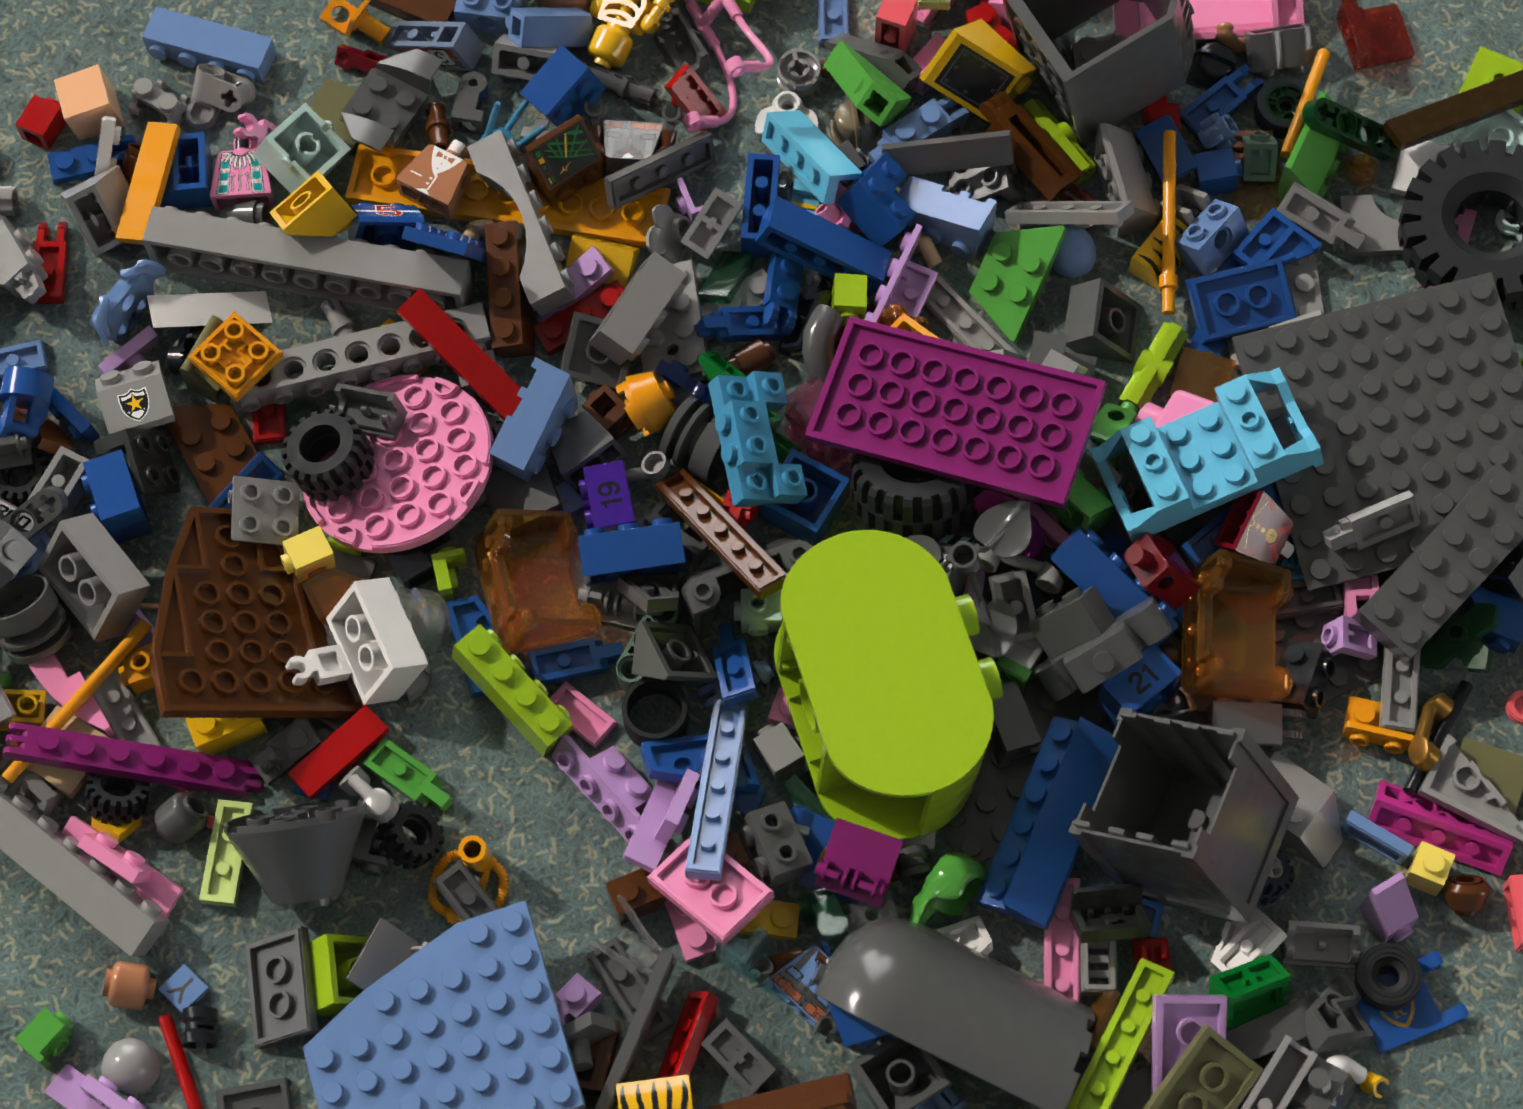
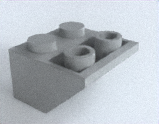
(98, 208)

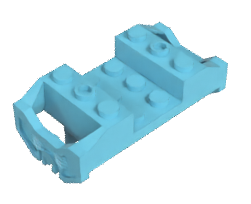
(1208, 454)

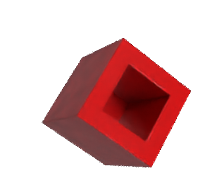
(41, 121)

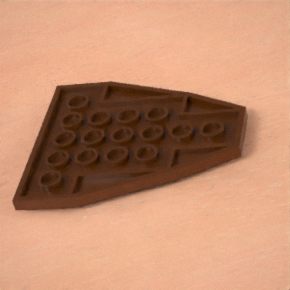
(231, 627)

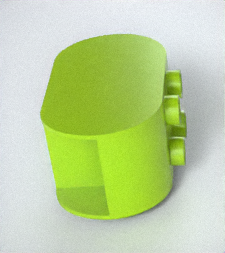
(884, 682)

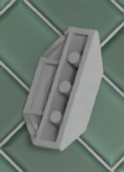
(1315, 821)

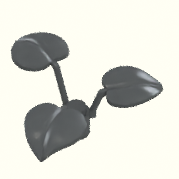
(1008, 533)

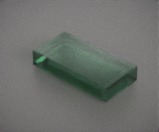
(726, 277)

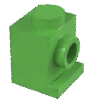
(46, 1036)

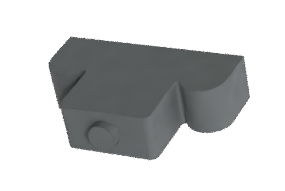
(1106, 654)

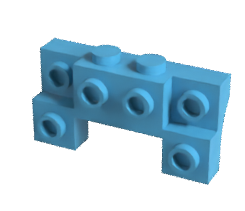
(748, 441)

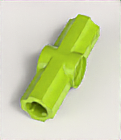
(1063, 136)
(1154, 365)

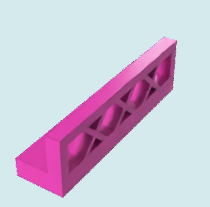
(1440, 828)

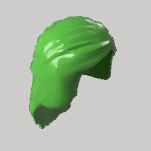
(948, 887)

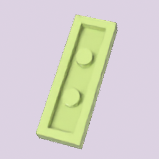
(223, 862)

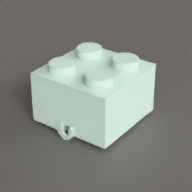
(301, 148)

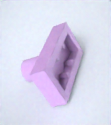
(131, 352)

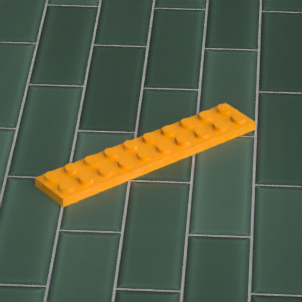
(583, 214)

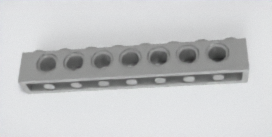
(344, 349)

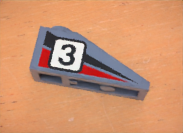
(446, 40)

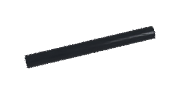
(1439, 734)

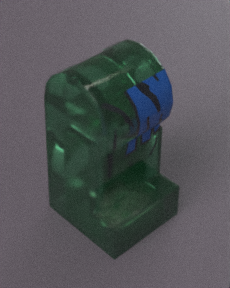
(824, 911)

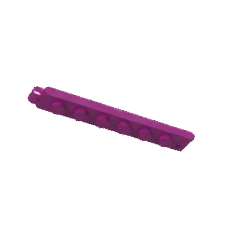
(131, 760)

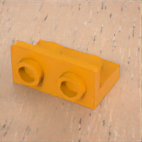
(1363, 728)

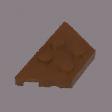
(211, 444)

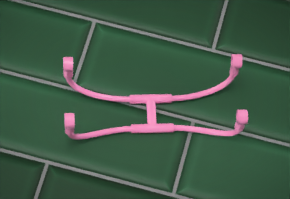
(731, 68)

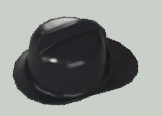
(1210, 65)

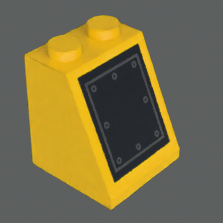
(977, 66)

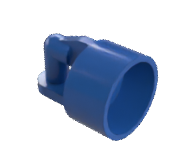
(26, 390)

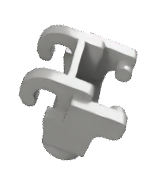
(166, 103)

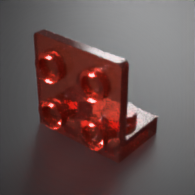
(1373, 34)

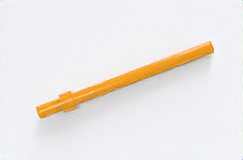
(1168, 279)
(86, 689)

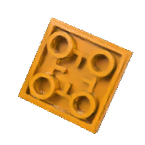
(235, 356)

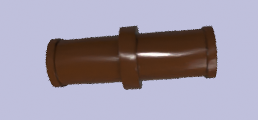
(437, 128)

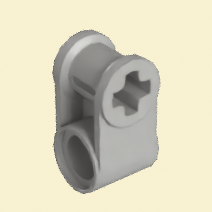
(222, 88)

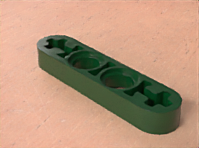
(1352, 128)

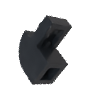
(413, 566)

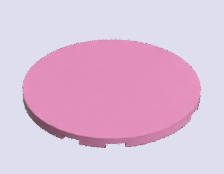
(422, 478)

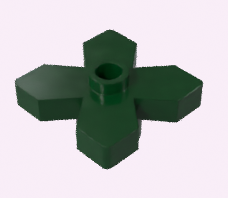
(1463, 639)

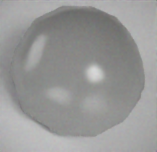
(131, 1065)

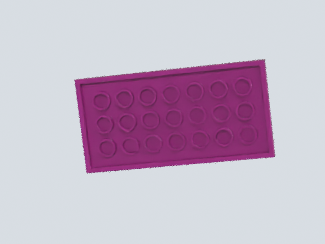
(956, 411)

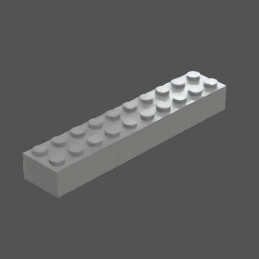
(303, 264)

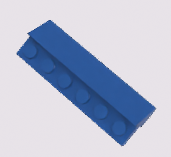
(1036, 845)

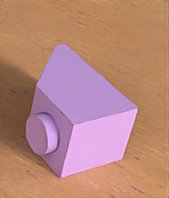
(1390, 909)

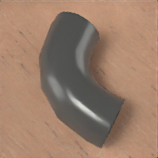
(820, 340)

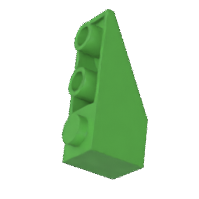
(866, 85)

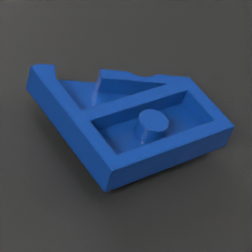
(1275, 238)

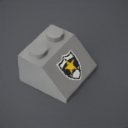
(135, 397)

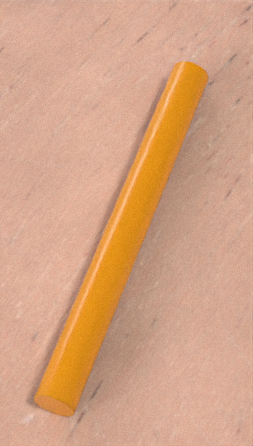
(1308, 94)

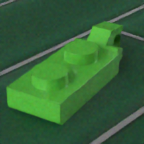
(407, 775)

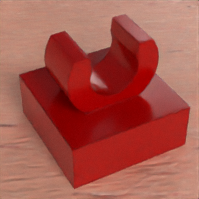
(1153, 950)

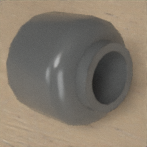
(180, 817)

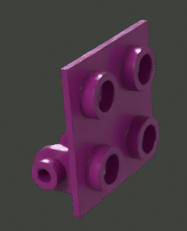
(858, 862)

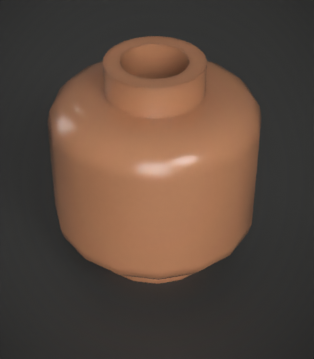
(128, 985)

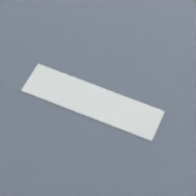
(196, 309)

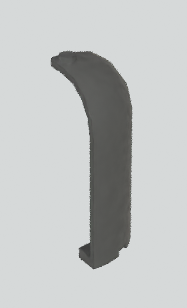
(961, 1008)

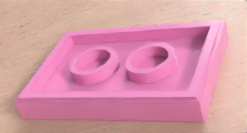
(716, 906)

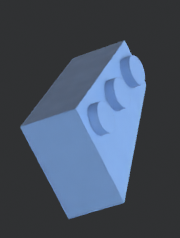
(949, 217)
(535, 422)

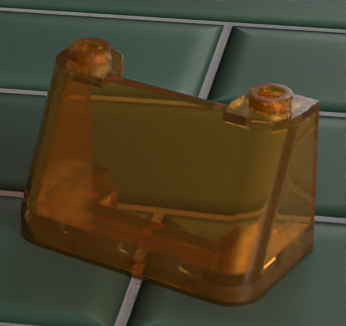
(531, 580)
(1233, 629)

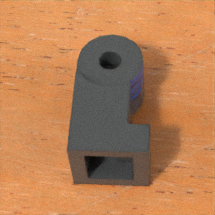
(469, 98)

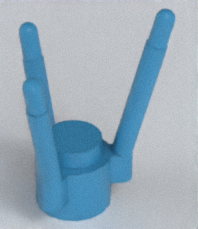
(506, 130)

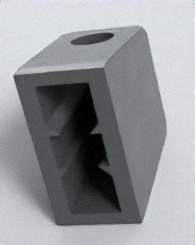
(584, 444)

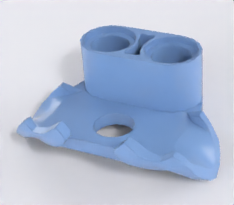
(125, 301)

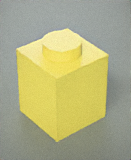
(307, 553)
(1429, 868)

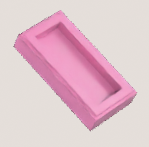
(587, 718)

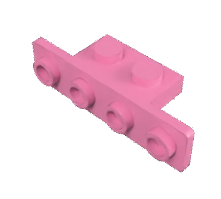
(125, 864)

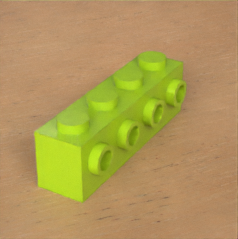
(511, 689)

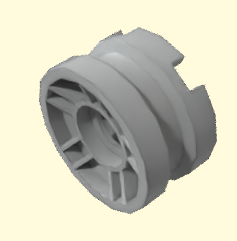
(798, 61)

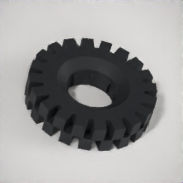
(1444, 192)

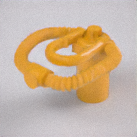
(477, 857)

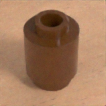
(752, 357)

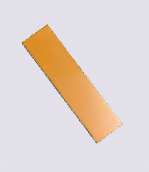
(148, 180)

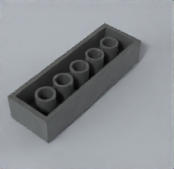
(1447, 566)

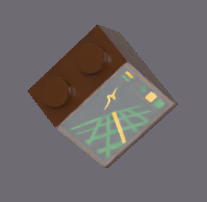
(564, 161)

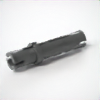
(624, 86)

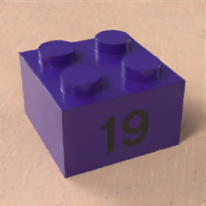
(606, 496)

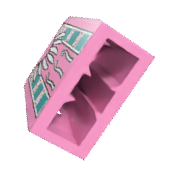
(240, 177)

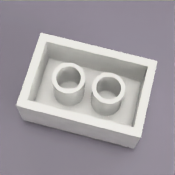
(377, 640)

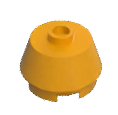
(648, 401)

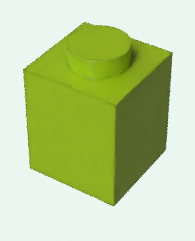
(849, 295)

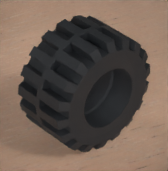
(317, 437)

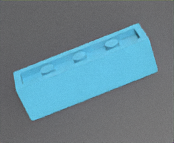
(808, 153)

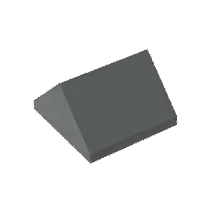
(670, 653)

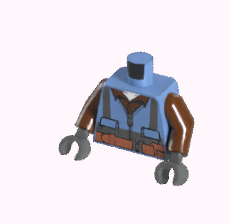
(792, 982)

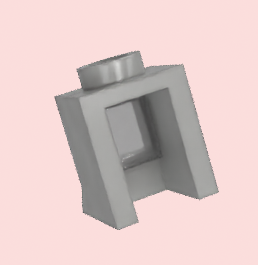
(1189, 203)

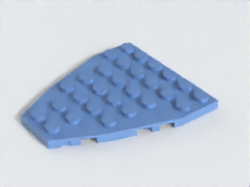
(453, 1028)

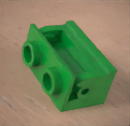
(1251, 989)

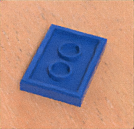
(1241, 300)

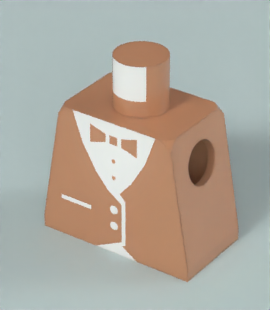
(437, 178)

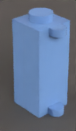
(549, 26)

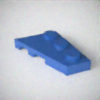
(673, 756)

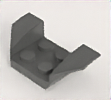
(390, 99)

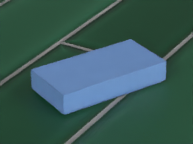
(1376, 838)

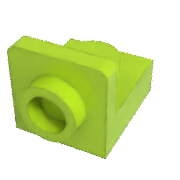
(444, 568)

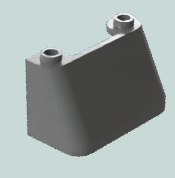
(705, 587)

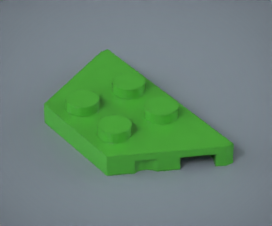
(1015, 275)

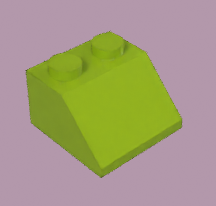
(331, 963)

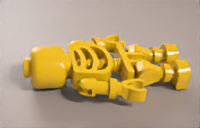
(611, 41)

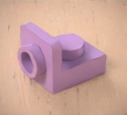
(1348, 637)

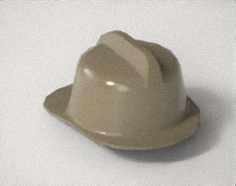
(854, 126)

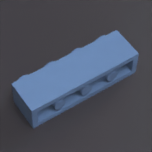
(206, 42)

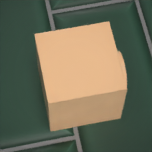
(86, 99)

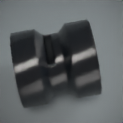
(199, 1026)

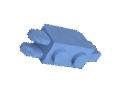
(924, 123)

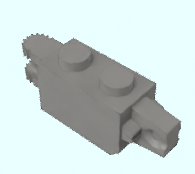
(20, 264)

